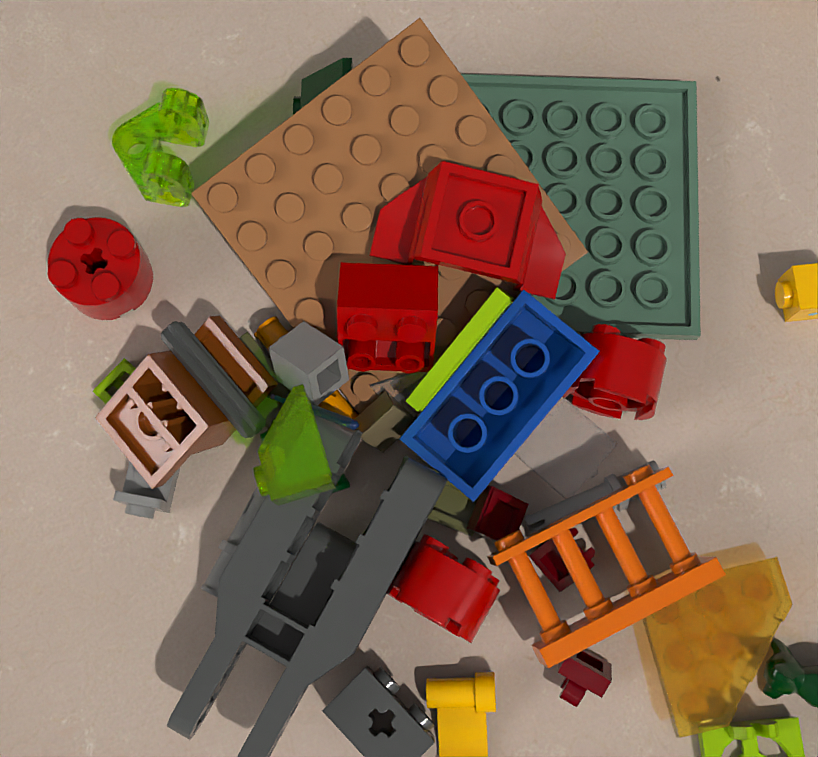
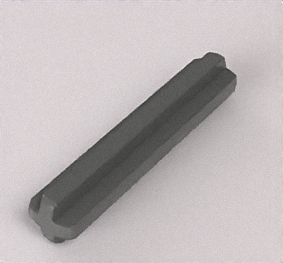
(213, 379)

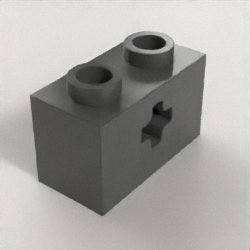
(354, 717)

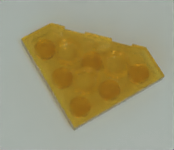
(715, 643)

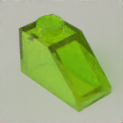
(293, 454)

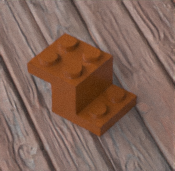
(166, 415)

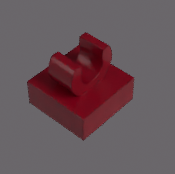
(552, 565)
(583, 673)

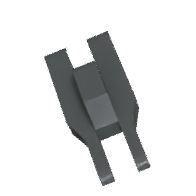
(323, 598)

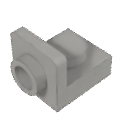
(141, 498)

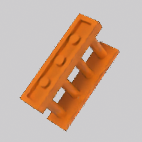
(645, 593)

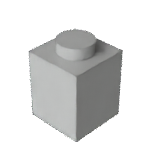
(311, 360)

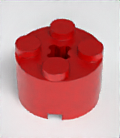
(78, 265)
(621, 376)
(445, 590)

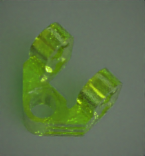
(176, 120)

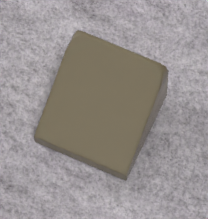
(384, 422)

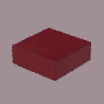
(496, 514)

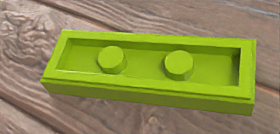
(460, 348)

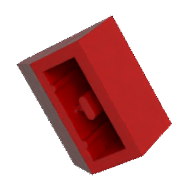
(387, 316)

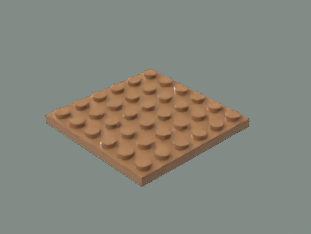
(323, 174)

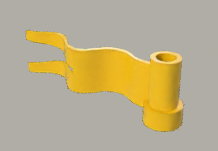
(462, 713)

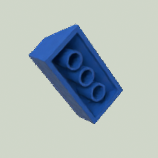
(499, 395)

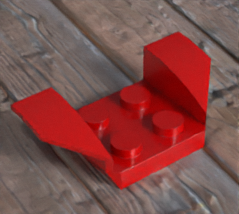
(475, 226)

